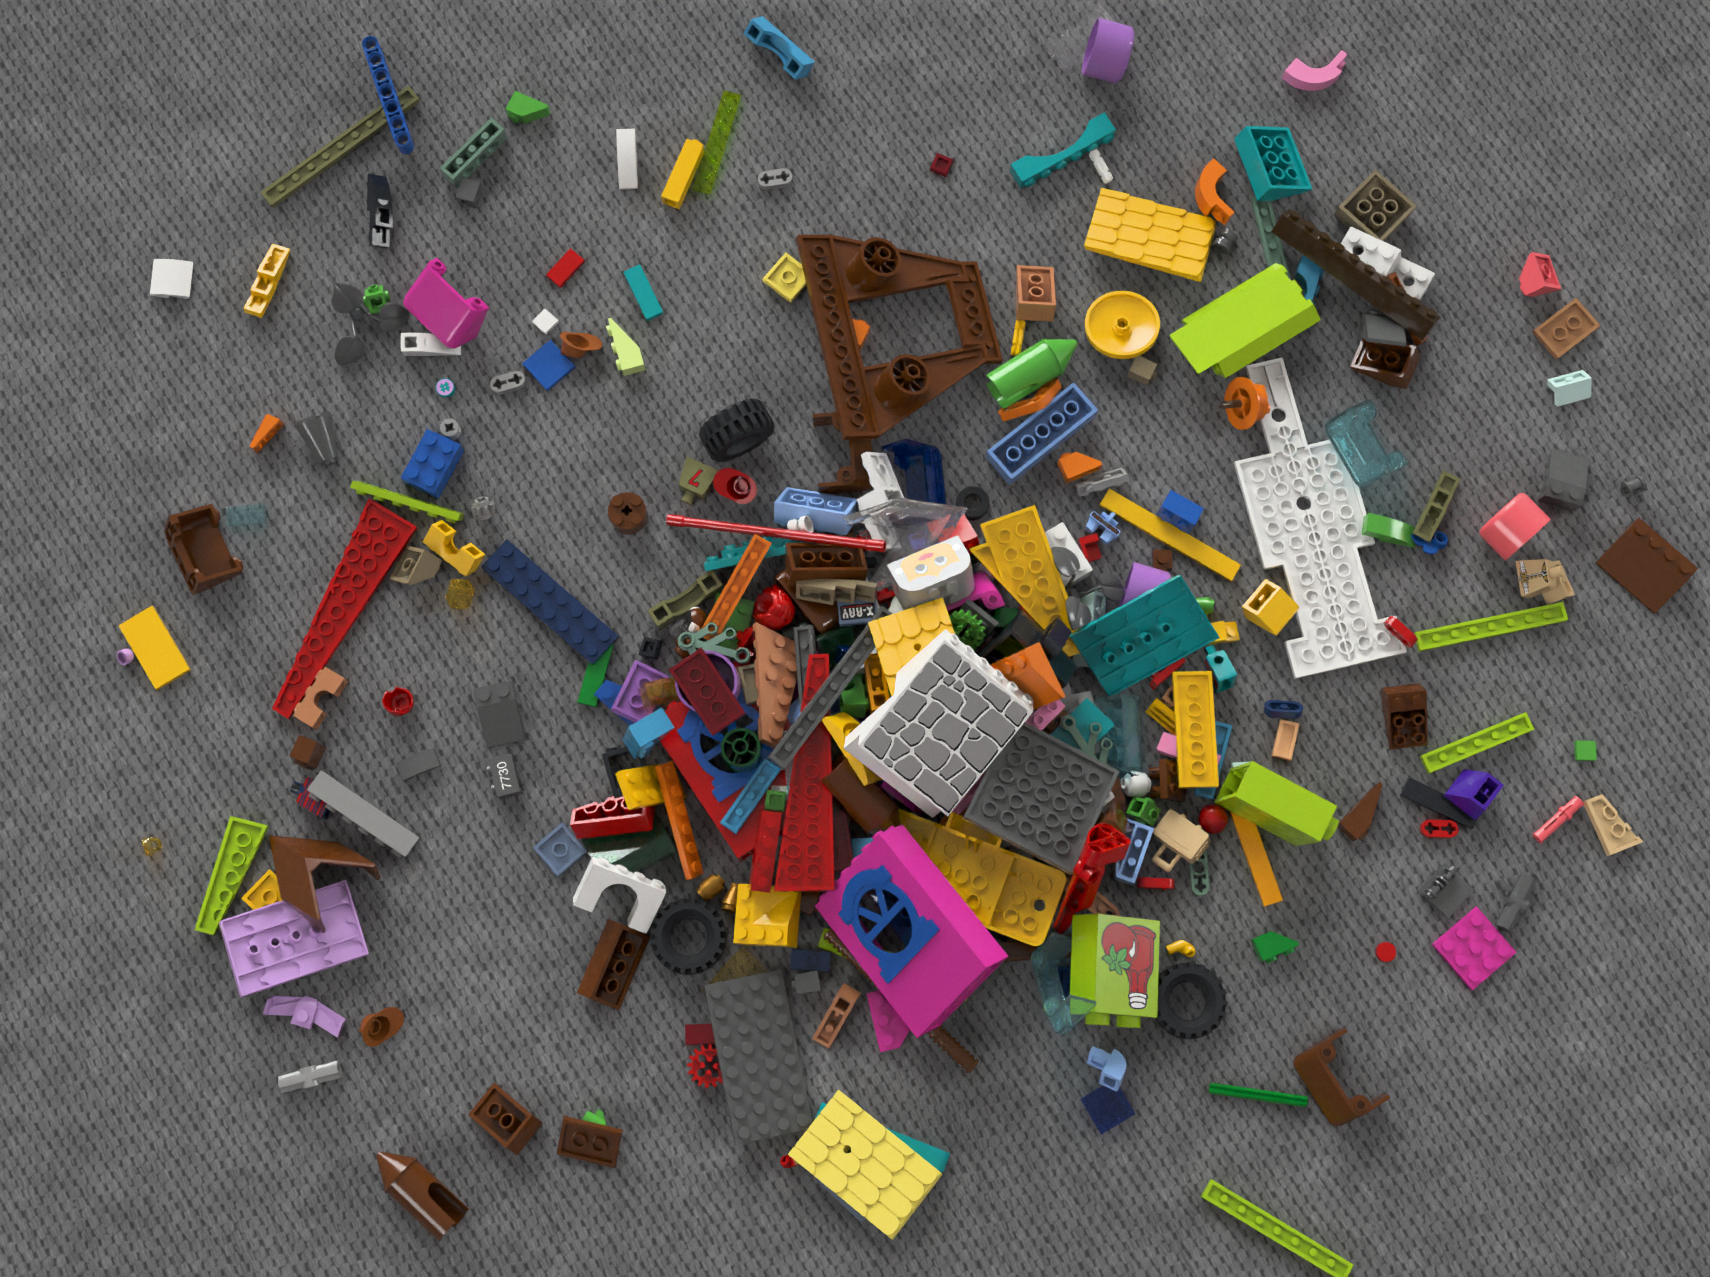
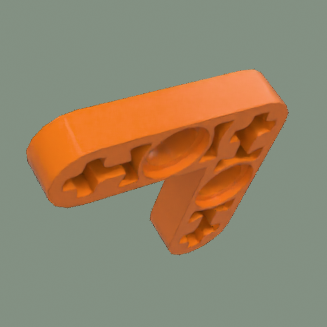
(1037, 403)

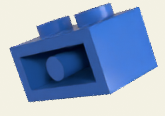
(1179, 511)

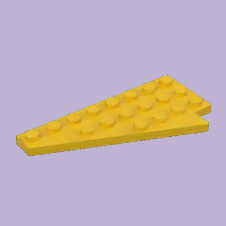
(1024, 565)

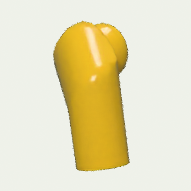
(1182, 947)

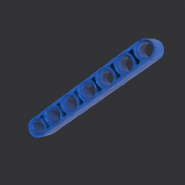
(385, 87)

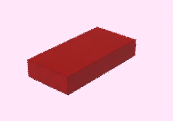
(565, 268)

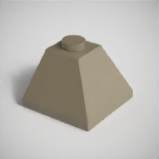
(415, 566)

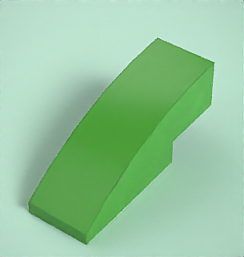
(1388, 530)

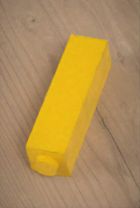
(683, 173)

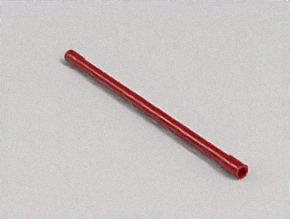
(868, 544)

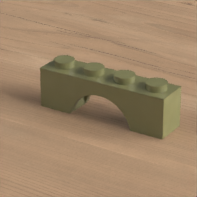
(676, 607)

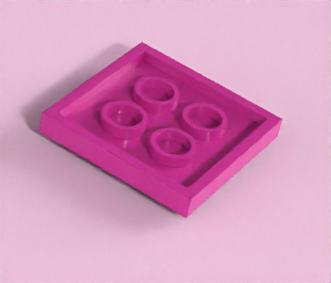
(1473, 948)

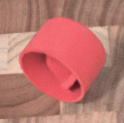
(1513, 525)

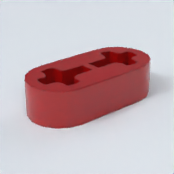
(1400, 631)
(1439, 824)
(1155, 883)

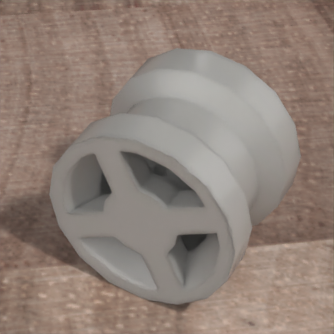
(453, 432)

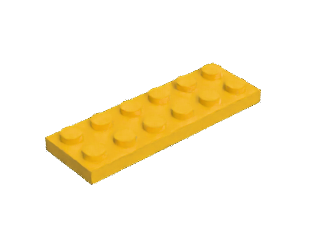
(1195, 729)

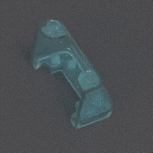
(1359, 445)

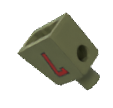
(696, 480)

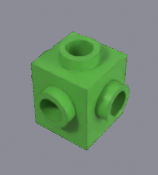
(371, 298)
(1143, 810)

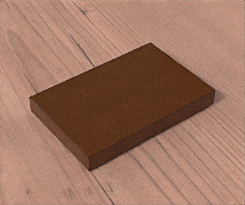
(589, 1141)

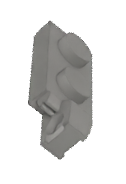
(1102, 481)

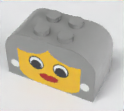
(932, 574)

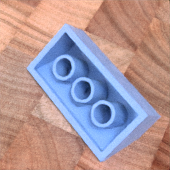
(823, 509)

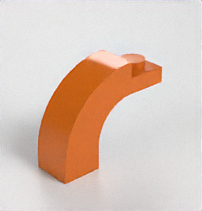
(1206, 194)

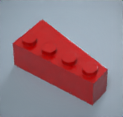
(610, 819)

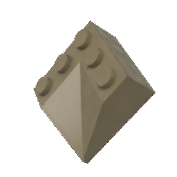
(1375, 208)

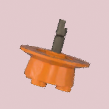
(1245, 403)

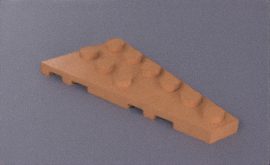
(774, 680)

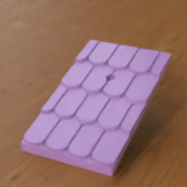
(299, 944)

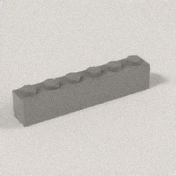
(363, 814)

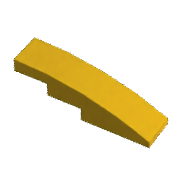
(267, 280)

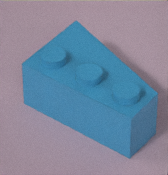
(646, 733)

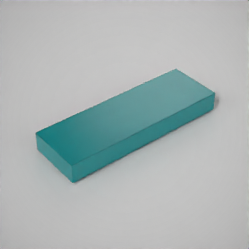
(643, 292)

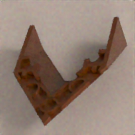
(294, 865)

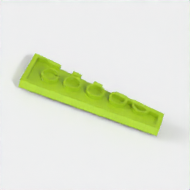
(232, 863)

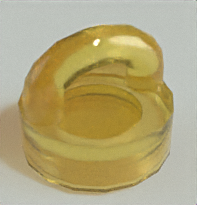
(148, 847)

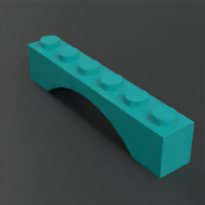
(1032, 168)

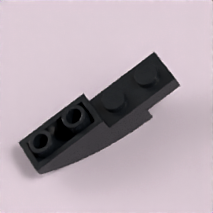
(380, 208)

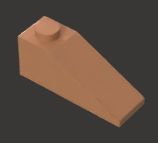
(836, 1015)

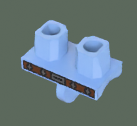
(1106, 524)

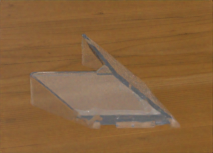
(915, 524)

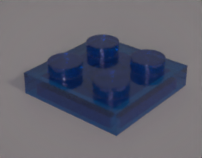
(1107, 1107)

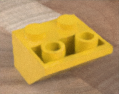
(1270, 607)

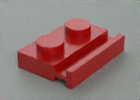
(1160, 676)

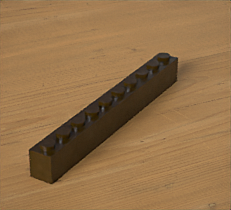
(1356, 274)

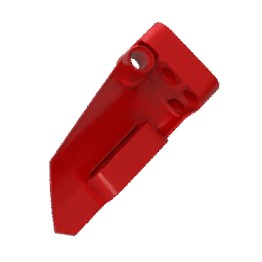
(1102, 846)

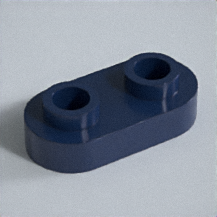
(1283, 709)

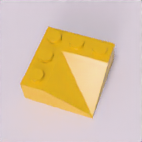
(766, 918)

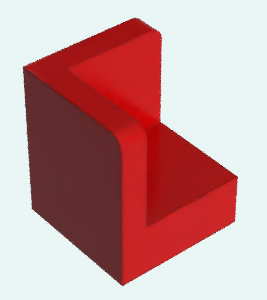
(1089, 547)

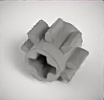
(483, 508)

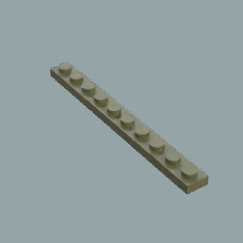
(334, 150)

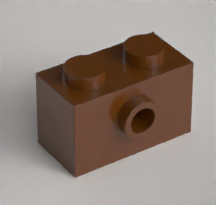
(307, 752)

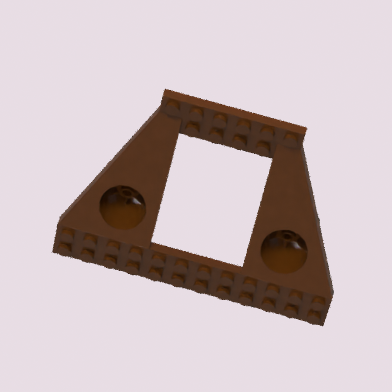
(870, 397)

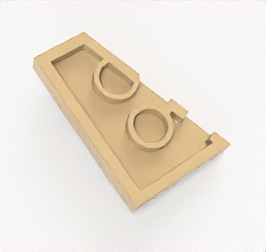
(1610, 828)

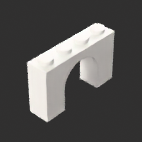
(602, 874)

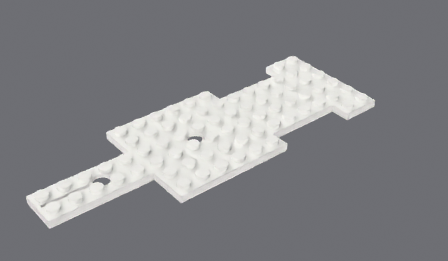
(1312, 544)

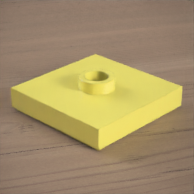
(786, 278)

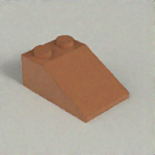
(1035, 293)

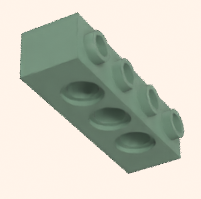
(474, 152)

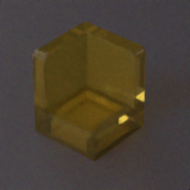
(460, 593)

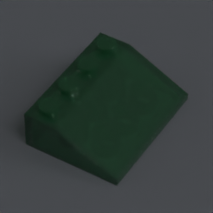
(633, 850)

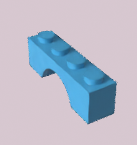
(764, 34)
(1308, 275)

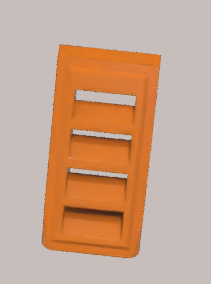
(267, 429)

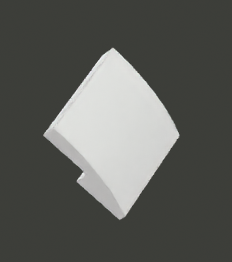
(171, 278)

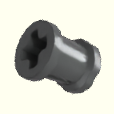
(1633, 486)

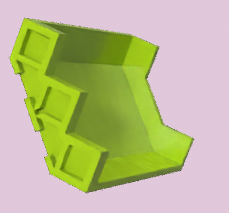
(1245, 323)

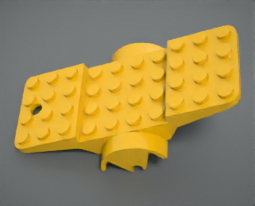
(990, 879)

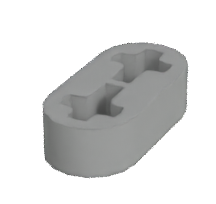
(773, 177)
(506, 378)

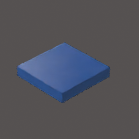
(548, 365)

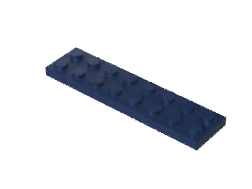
(550, 602)

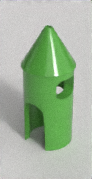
(1030, 370)

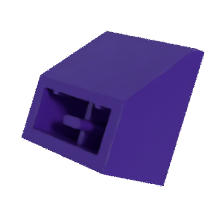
(1473, 792)

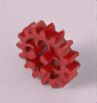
(696, 1065)

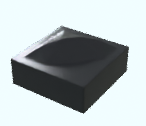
(650, 648)

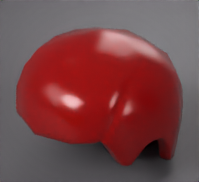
(398, 701)
(1213, 818)

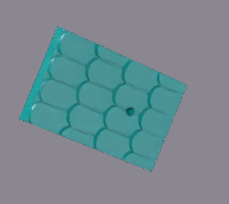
(1155, 627)

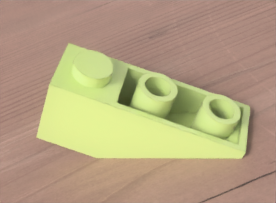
(629, 354)

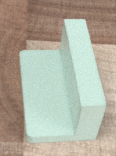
(1570, 387)

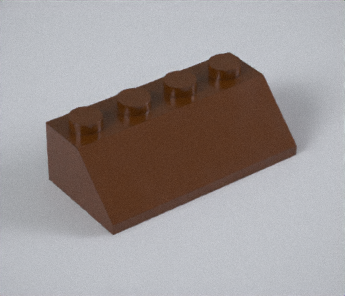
(823, 561)
(613, 964)

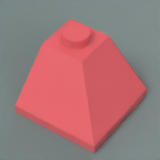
(1538, 276)

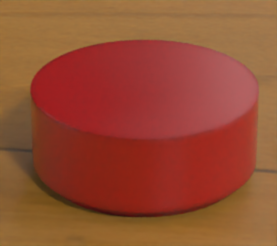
(1385, 952)

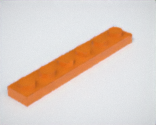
(737, 584)
(679, 820)

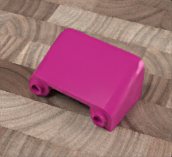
(443, 308)
(983, 592)

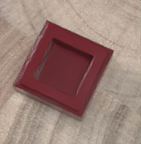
(941, 165)

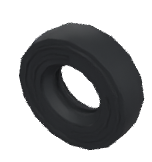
(977, 492)

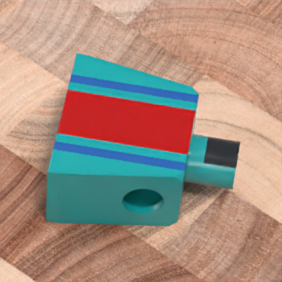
(1222, 670)

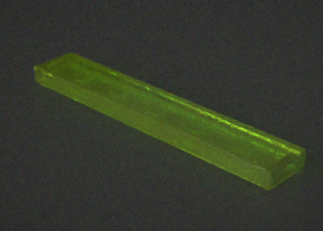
(717, 142)

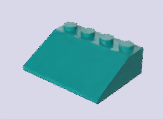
(1272, 162)

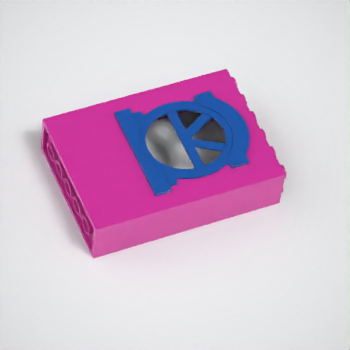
(948, 943)

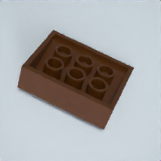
(1646, 565)

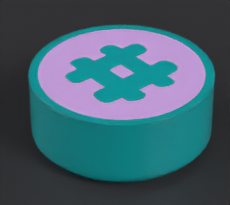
(445, 388)

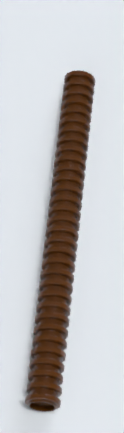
(938, 1034)

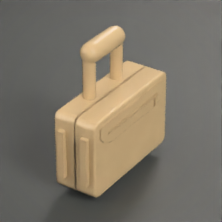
(1181, 837)

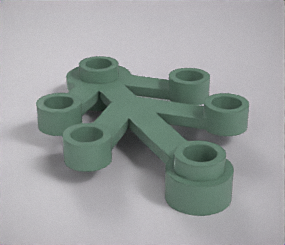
(712, 644)
(1089, 748)

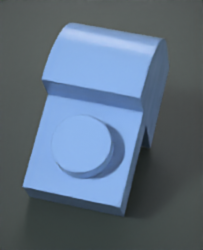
(1112, 1067)

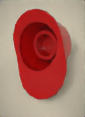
(735, 485)

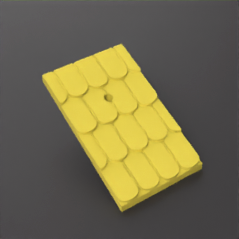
(878, 1176)

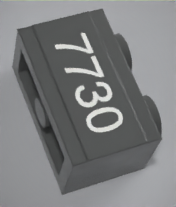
(505, 776)

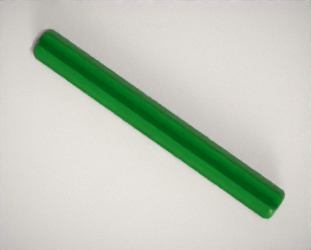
(1256, 1094)

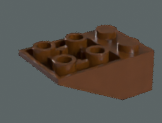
(1405, 715)

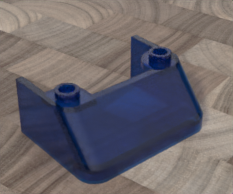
(922, 469)

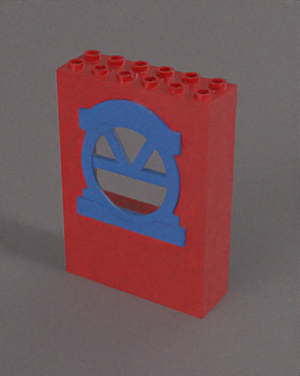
(714, 787)

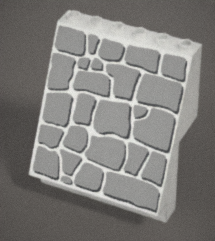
(940, 725)

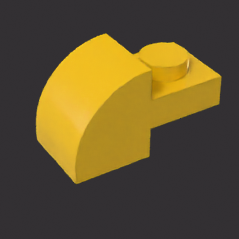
(1227, 632)

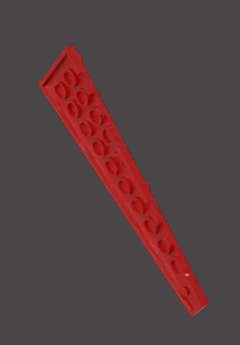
(807, 835)

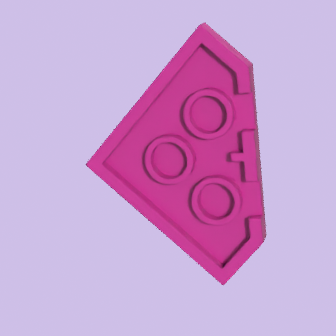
(887, 1023)

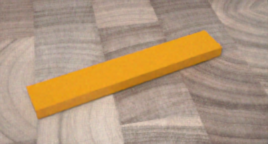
(1257, 860)

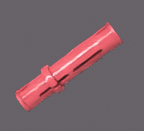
(1563, 814)

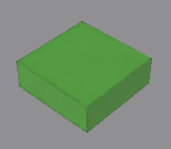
(1585, 750)
(775, 800)

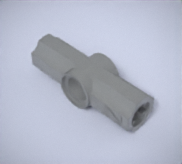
(310, 1077)

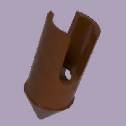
(866, 804)
(420, 1193)

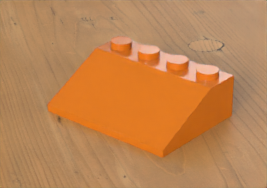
(1032, 675)

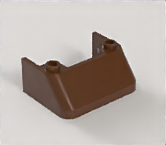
(849, 478)
(1324, 1087)

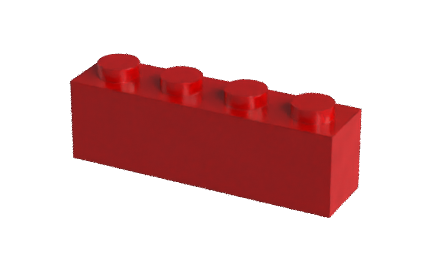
(765, 850)

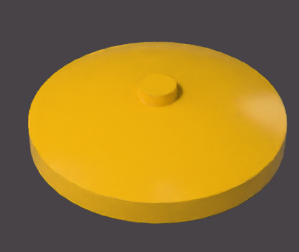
(1122, 324)

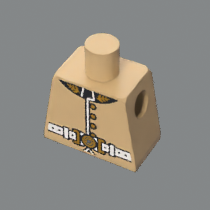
(1537, 576)

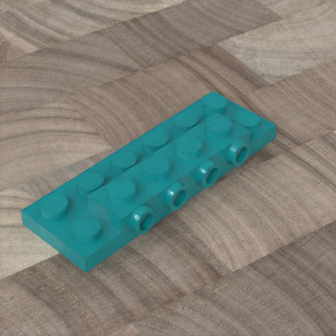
(731, 555)

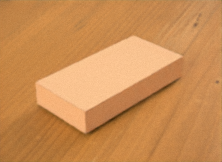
(1285, 740)

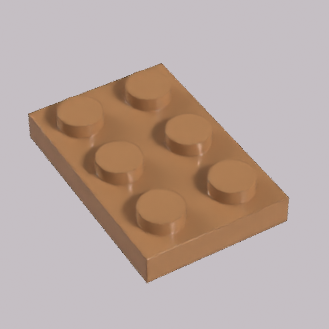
(1566, 328)

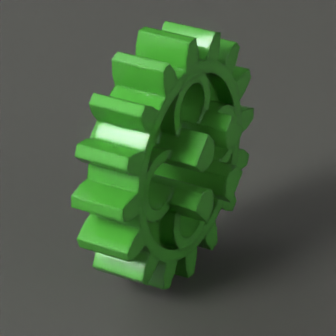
(974, 630)

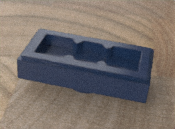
(810, 960)

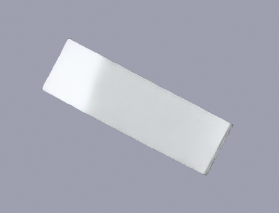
(627, 158)

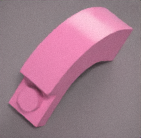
(1314, 79)

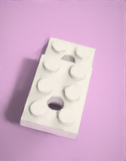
(1387, 260)
(885, 489)

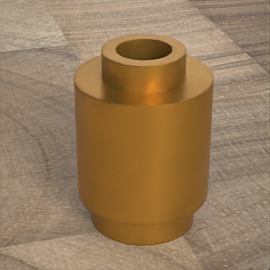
(710, 887)

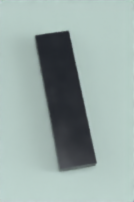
(1435, 802)

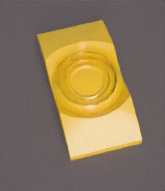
(840, 726)

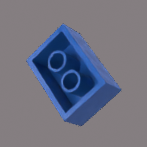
(432, 464)

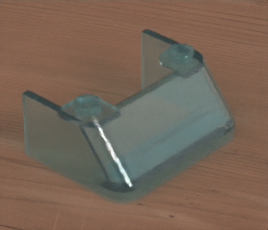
(1061, 1012)

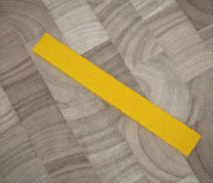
(1170, 535)

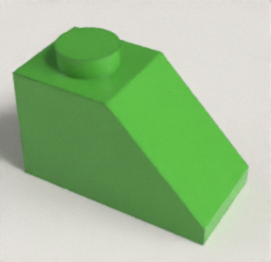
(525, 109)

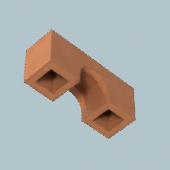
(326, 683)

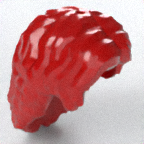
(774, 608)

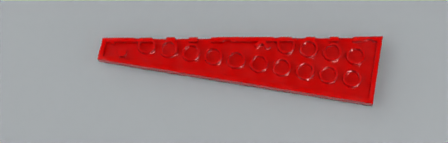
(365, 563)

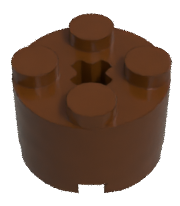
(618, 508)

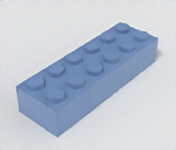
(1041, 434)

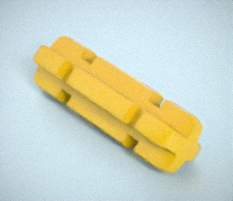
(1018, 337)

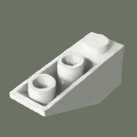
(425, 345)

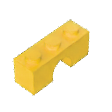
(440, 540)

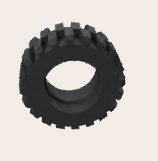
(736, 430)

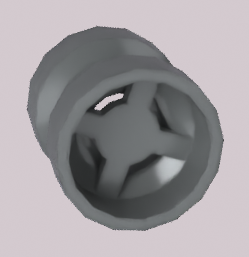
(1224, 242)

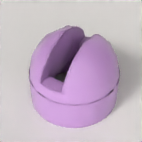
(125, 656)

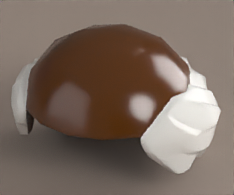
(698, 619)

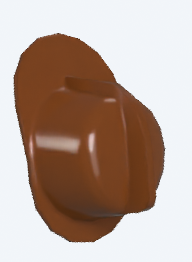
(577, 344)
(381, 1025)

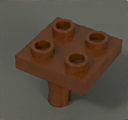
(1168, 786)

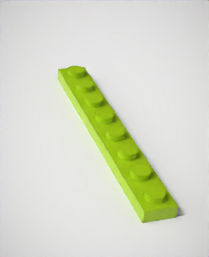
(1491, 626)
(1276, 1230)

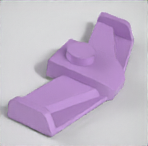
(305, 1012)

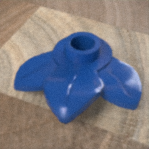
(1438, 542)

